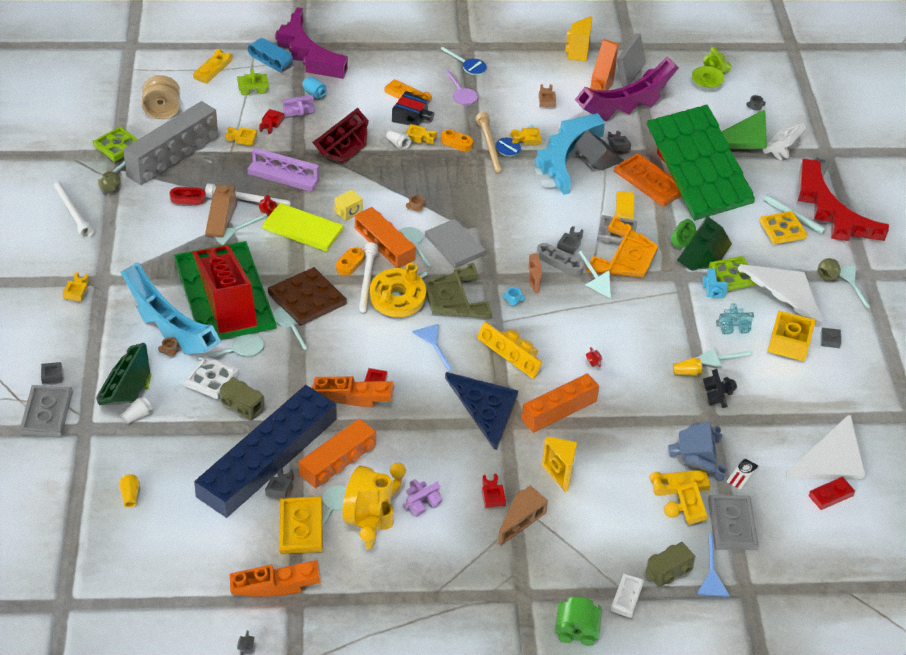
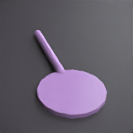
(463, 95)

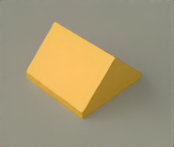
(559, 460)

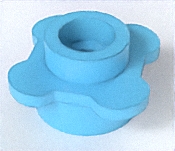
(513, 295)

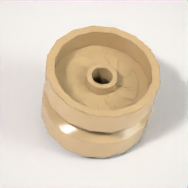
(160, 97)

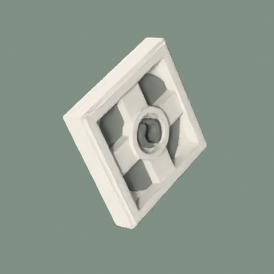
(209, 376)

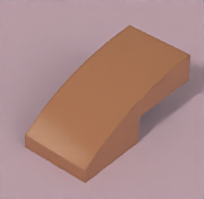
(534, 272)

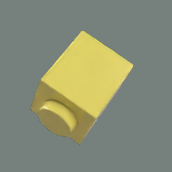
(348, 205)

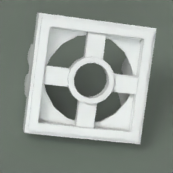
(784, 138)

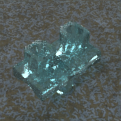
(735, 317)

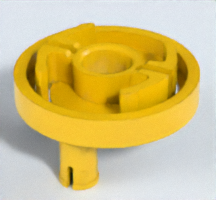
(401, 281)

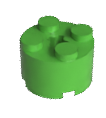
(578, 621)

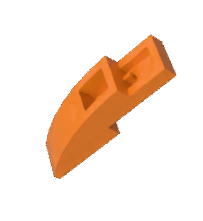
(348, 392)
(268, 581)

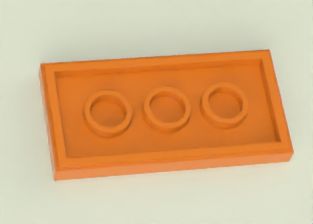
(649, 179)

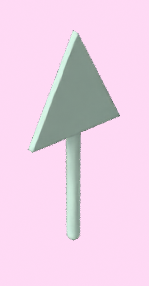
(601, 283)
(711, 358)

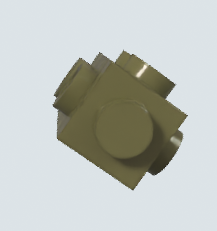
(242, 398)
(670, 564)

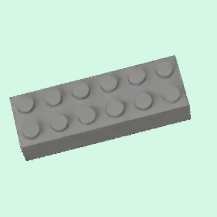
(170, 142)

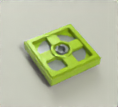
(114, 142)
(728, 272)

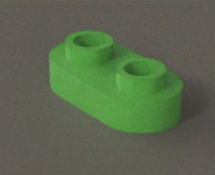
(683, 233)

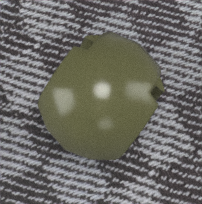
(109, 181)
(829, 269)

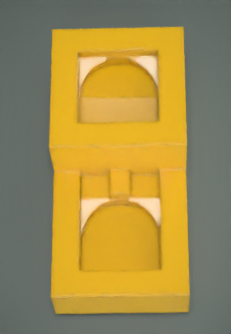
(625, 205)

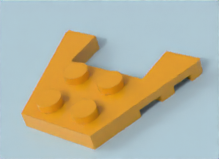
(632, 255)

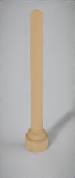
(483, 121)

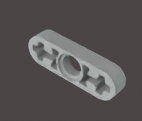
(570, 265)

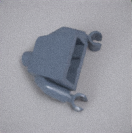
(699, 448)

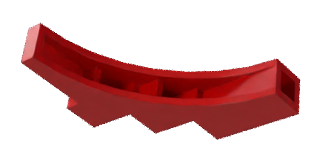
(828, 209)

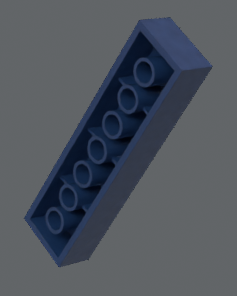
(265, 451)

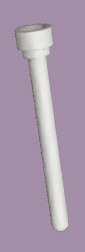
(210, 188)
(84, 229)
(371, 251)

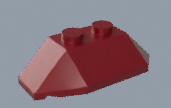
(344, 138)

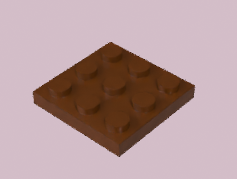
(307, 296)

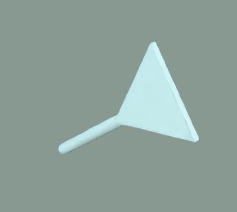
(230, 231)
(848, 274)

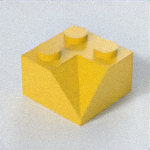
(578, 40)
(791, 335)

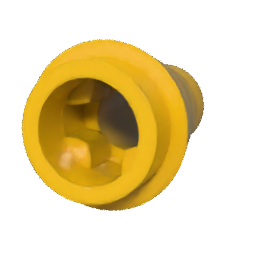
(688, 367)
(129, 489)

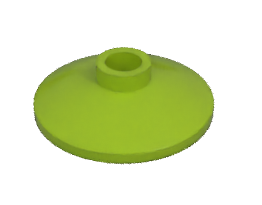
(707, 76)

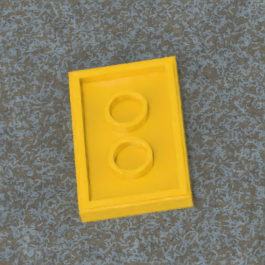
(301, 525)

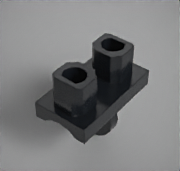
(714, 382)

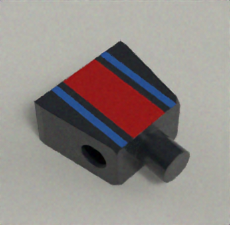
(411, 110)

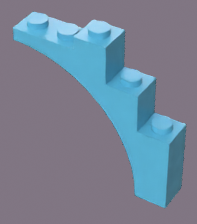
(561, 146)
(153, 307)

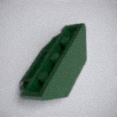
(705, 246)
(126, 377)

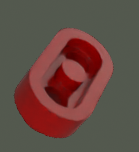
(187, 195)

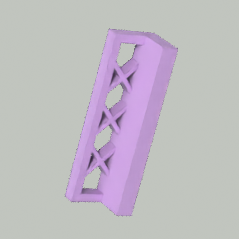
(284, 173)

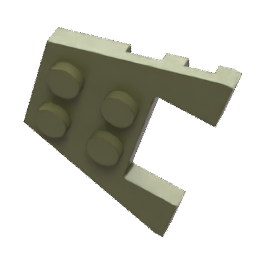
(448, 296)

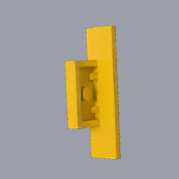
(512, 348)

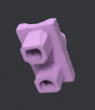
(298, 105)
(415, 501)

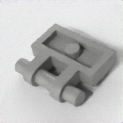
(607, 237)

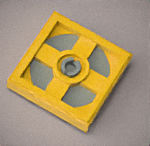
(783, 227)

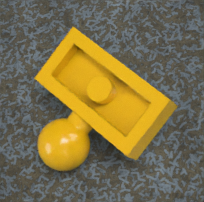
(690, 503)

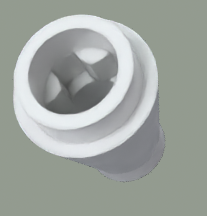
(400, 140)
(137, 410)

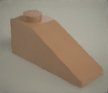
(221, 210)
(524, 510)

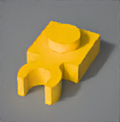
(420, 134)
(243, 136)
(529, 136)
(76, 289)

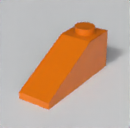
(605, 66)

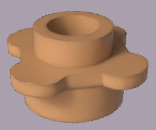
(416, 203)
(169, 346)

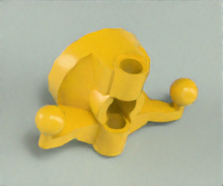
(369, 500)

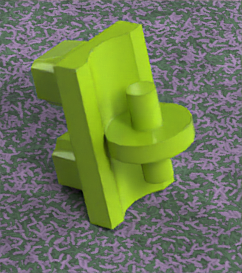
(717, 60)
(253, 81)

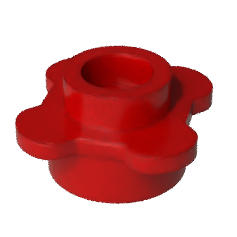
(267, 205)
(594, 357)

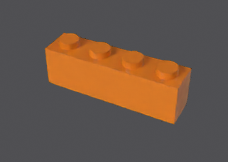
(391, 242)
(560, 402)
(337, 453)

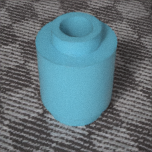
(314, 87)

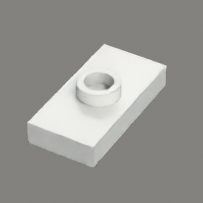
(627, 595)

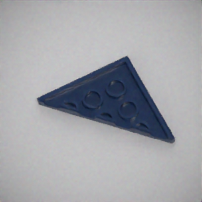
(486, 403)

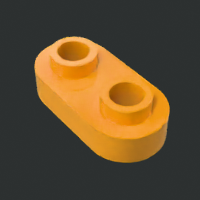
(456, 140)
(350, 261)

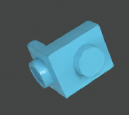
(713, 288)

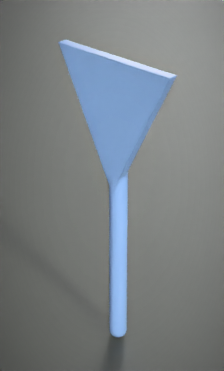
(430, 335)
(712, 584)

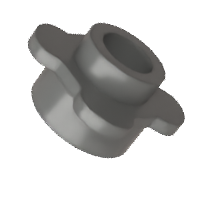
(756, 102)
(245, 643)

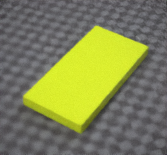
(303, 227)

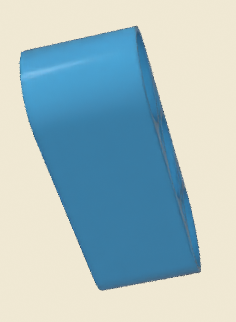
(270, 54)

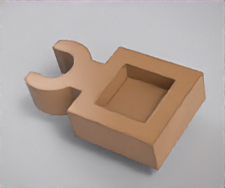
(547, 97)

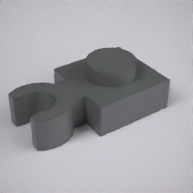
(618, 142)
(571, 241)
(281, 485)

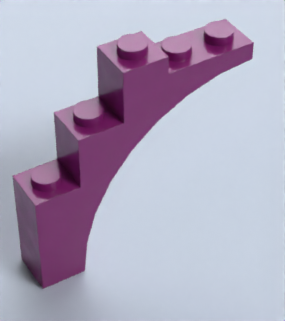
(302, 48)
(627, 98)

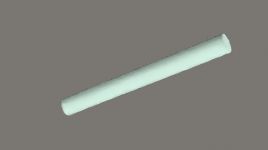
(800, 217)

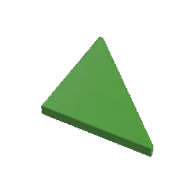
(748, 133)

